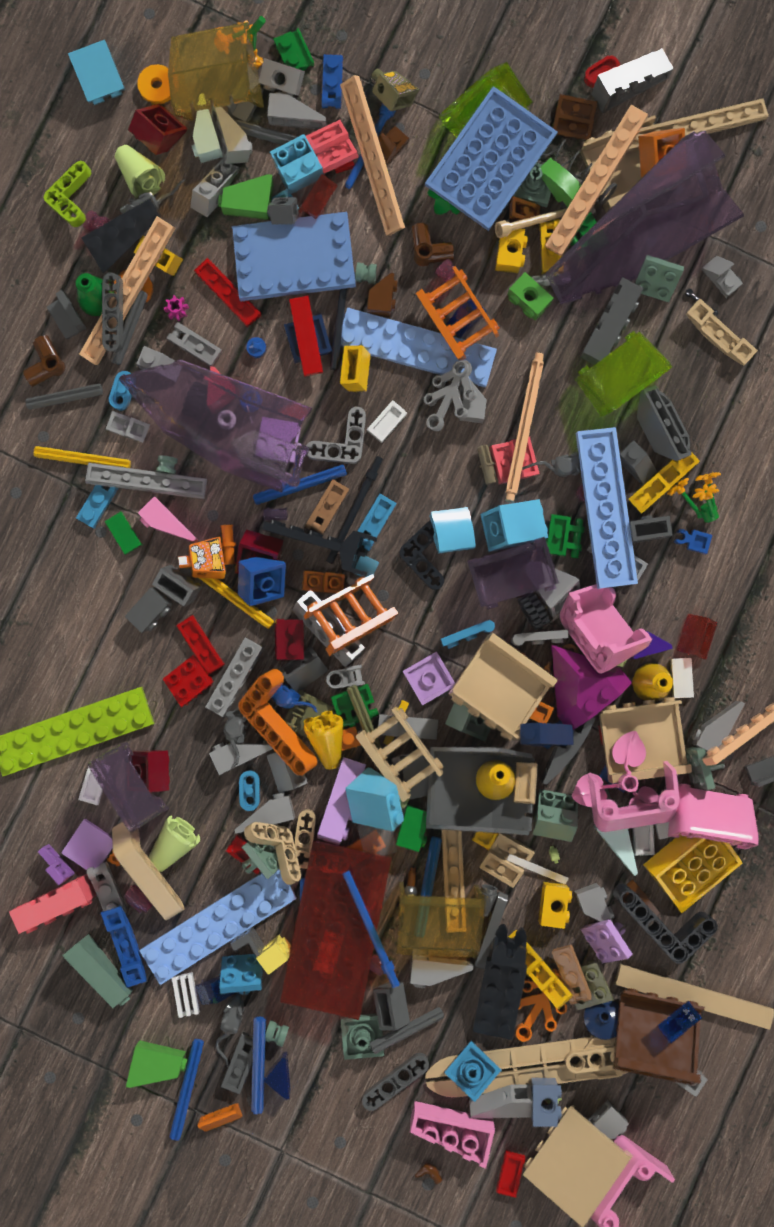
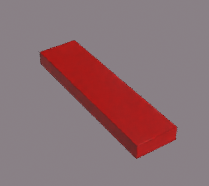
(227, 292)
(306, 336)

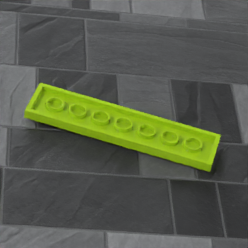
(74, 731)

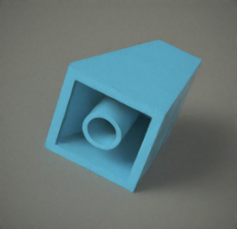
(97, 72)
(513, 524)
(374, 801)

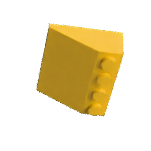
(691, 868)

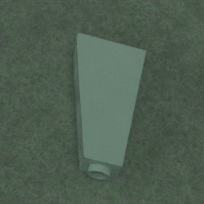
(98, 971)

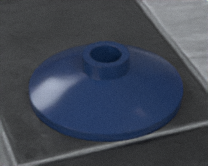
(596, 1025)

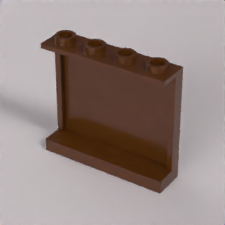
(643, 1047)

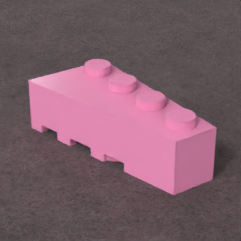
(454, 1131)

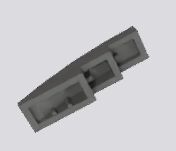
(561, 756)

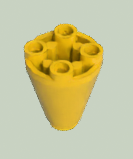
(325, 736)

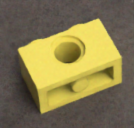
(274, 954)

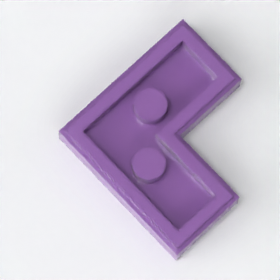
(58, 867)

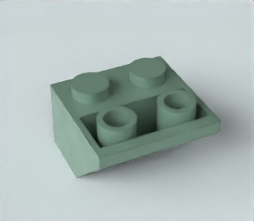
(555, 815)

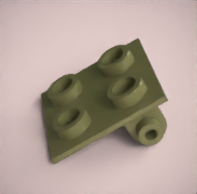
(298, 714)
(597, 985)

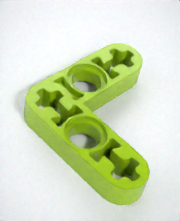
(81, 173)

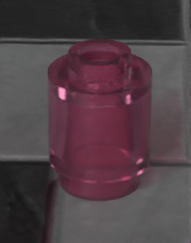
(137, 899)

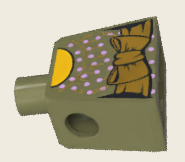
(393, 89)

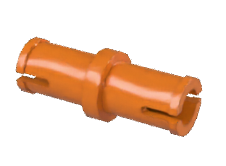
(228, 544)

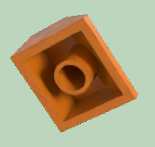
(656, 145)

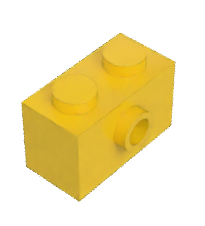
(355, 368)

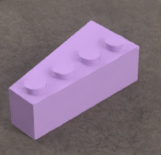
(338, 813)

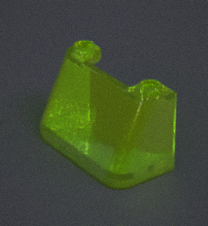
(462, 109)
(622, 373)

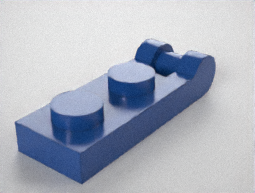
(331, 81)

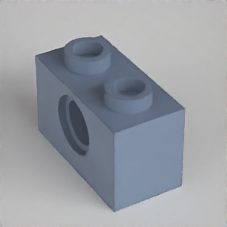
(545, 1114)

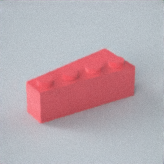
(52, 904)

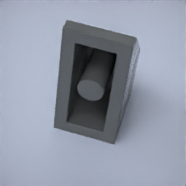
(637, 462)

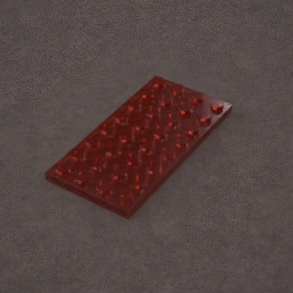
(330, 941)

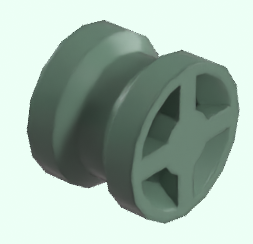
(166, 464)

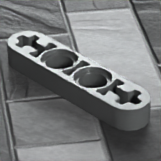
(108, 313)
(490, 929)
(393, 1078)

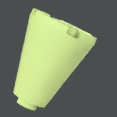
(138, 171)
(173, 843)

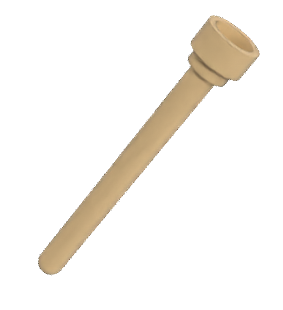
(504, 228)

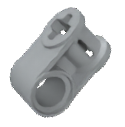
(347, 677)

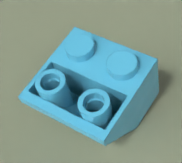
(297, 164)

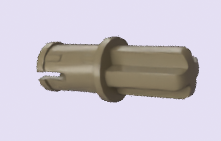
(487, 464)

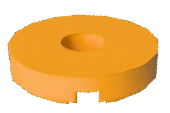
(148, 77)

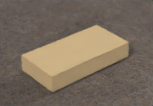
(525, 783)

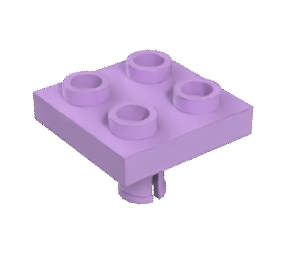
(607, 940)

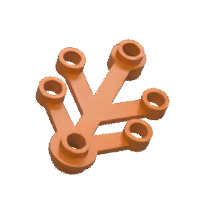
(540, 1001)

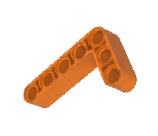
(272, 727)

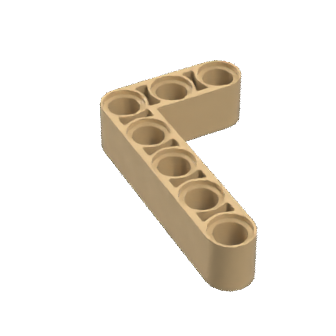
(144, 873)

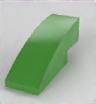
(559, 181)

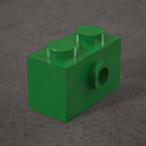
(412, 829)

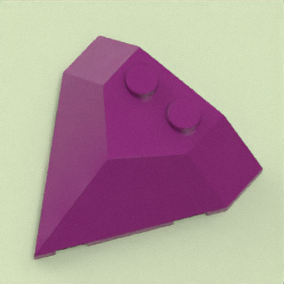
(581, 689)

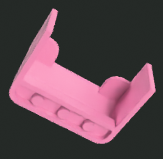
(609, 817)
(642, 1166)

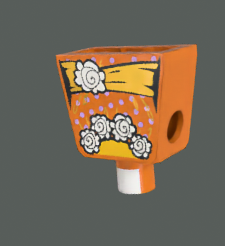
(205, 559)

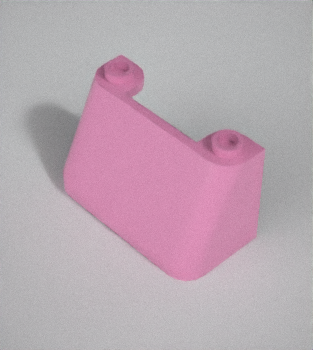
(600, 628)
(715, 817)

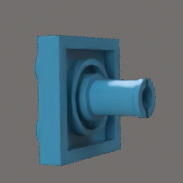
(240, 974)
(472, 1071)

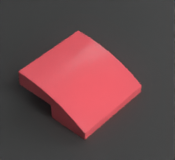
(332, 146)
(502, 456)

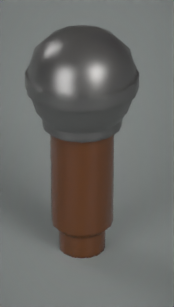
(410, 889)

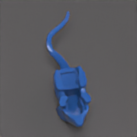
(289, 698)

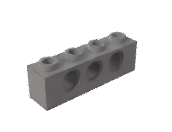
(346, 654)
(234, 677)

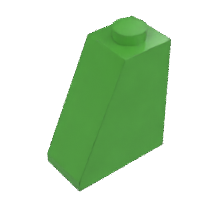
(248, 198)
(155, 1064)

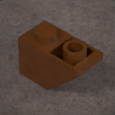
(380, 297)

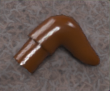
(431, 1170)

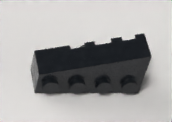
(117, 235)

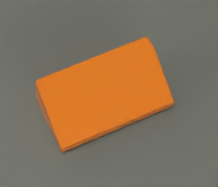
(220, 1117)

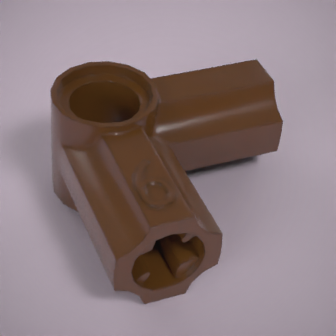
(422, 243)
(43, 370)

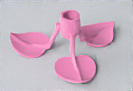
(627, 751)

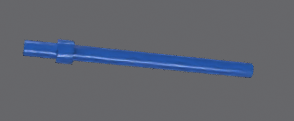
(387, 966)

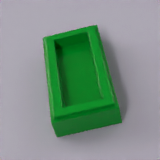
(123, 533)

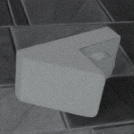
(721, 275)

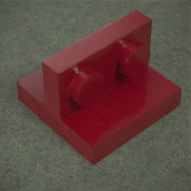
(289, 639)

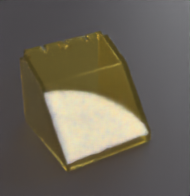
(213, 67)
(440, 925)

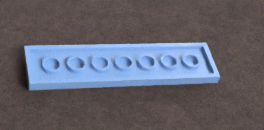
(412, 345)
(606, 508)
(216, 925)

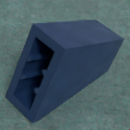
(546, 734)

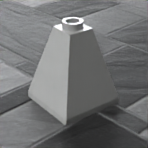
(555, 598)

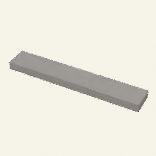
(146, 481)

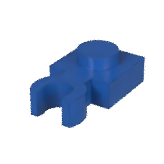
(696, 541)

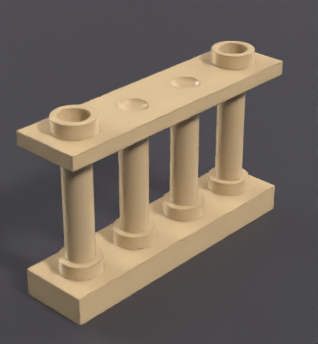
(379, 755)

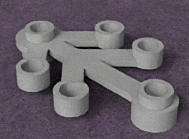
(450, 392)

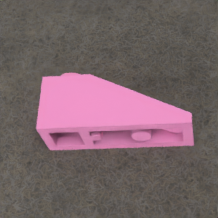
(161, 519)

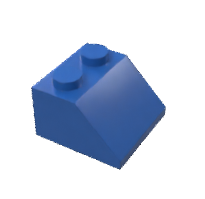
(261, 580)

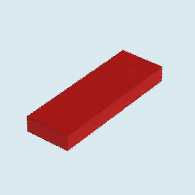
(200, 645)

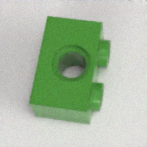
(527, 286)

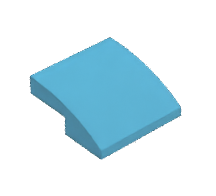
(452, 530)

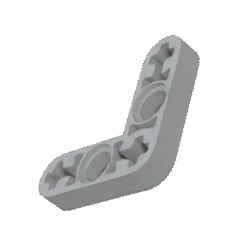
(349, 445)

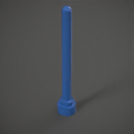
(385, 115)

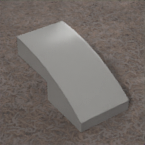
(127, 427)

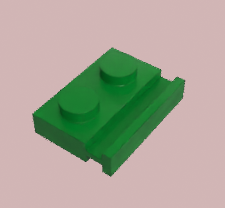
(294, 50)

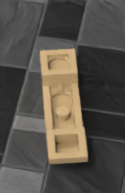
(719, 334)

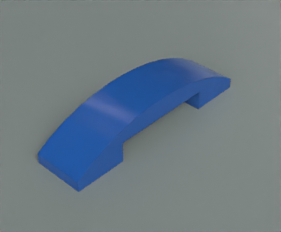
(126, 946)

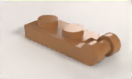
(327, 507)
(571, 973)

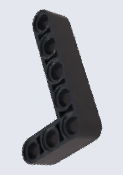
(658, 929)

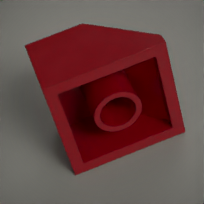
(156, 128)
(258, 545)
(152, 768)

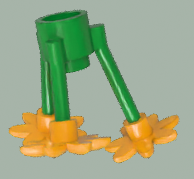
(709, 509)

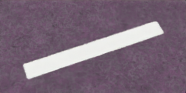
(538, 869)

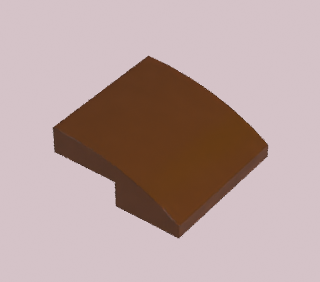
(574, 117)

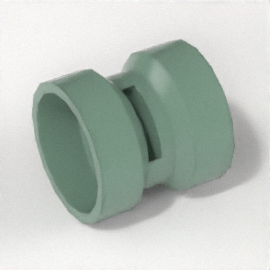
(365, 272)
(280, 1035)

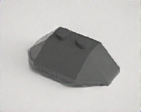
(662, 424)

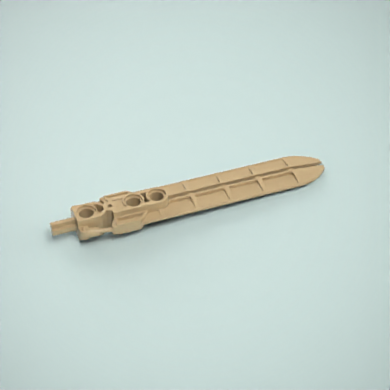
(534, 1055)

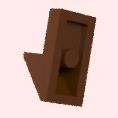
(392, 143)
(522, 209)

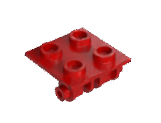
(187, 681)

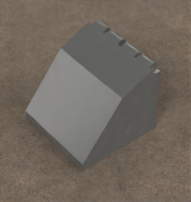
(459, 805)

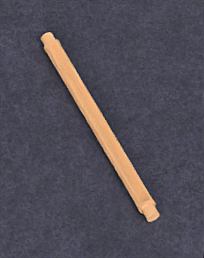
(524, 427)

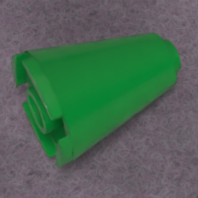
(90, 294)

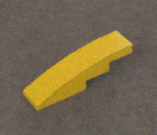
(662, 482)
(545, 977)

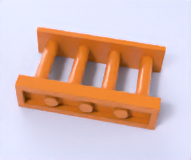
(439, 315)
(352, 633)

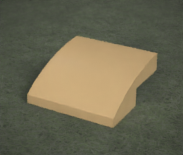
(496, 861)

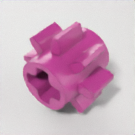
(175, 302)

